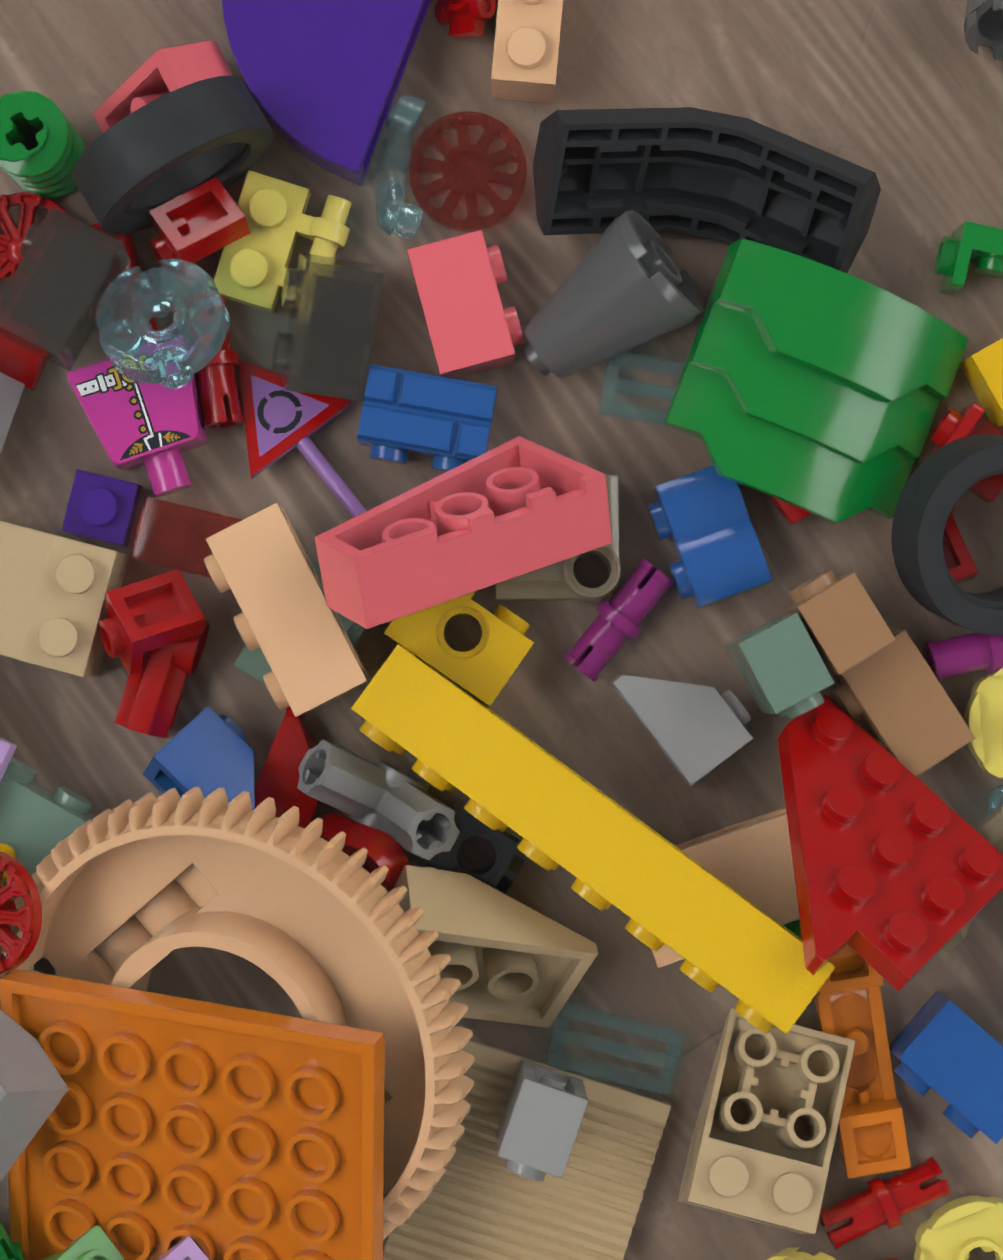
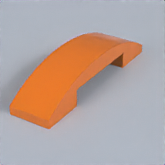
(871, 1117)

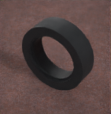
(170, 149)
(920, 529)

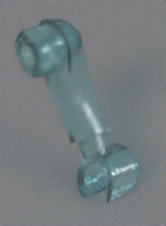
(389, 182)

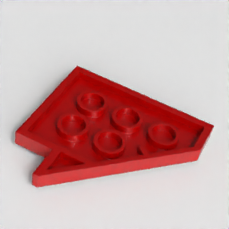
(875, 850)

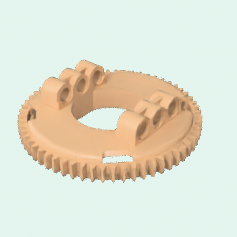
(295, 907)

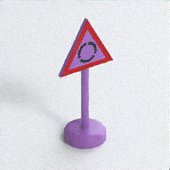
(284, 420)

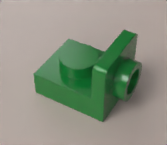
(969, 244)

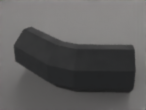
(701, 179)

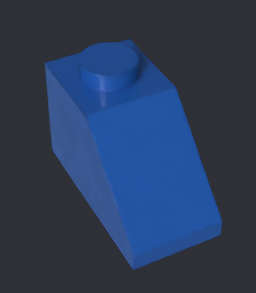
(205, 755)

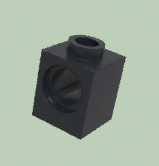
(505, 865)

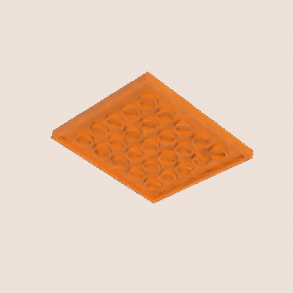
(198, 1126)

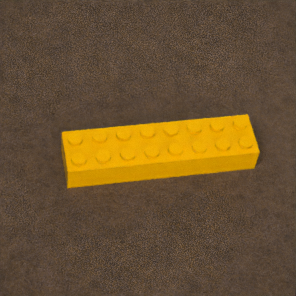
(592, 837)

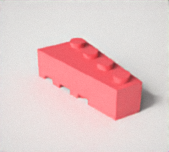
(464, 532)

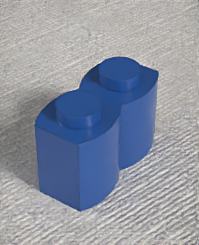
(710, 535)

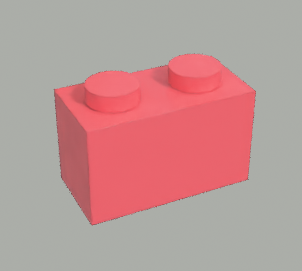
(463, 304)

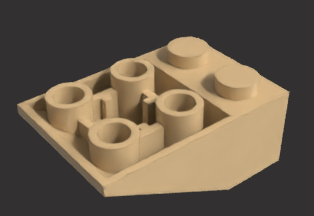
(768, 1125)

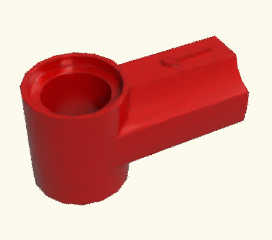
(155, 694)

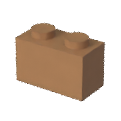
(840, 619)
(903, 705)

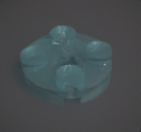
(171, 353)

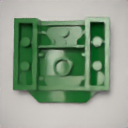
(813, 382)

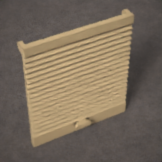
(496, 1215)

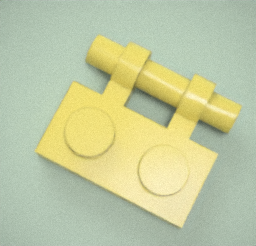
(275, 210)

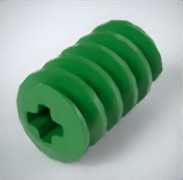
(38, 144)

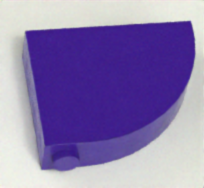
(325, 70)

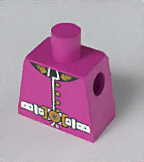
(142, 422)

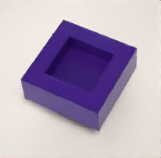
(101, 508)

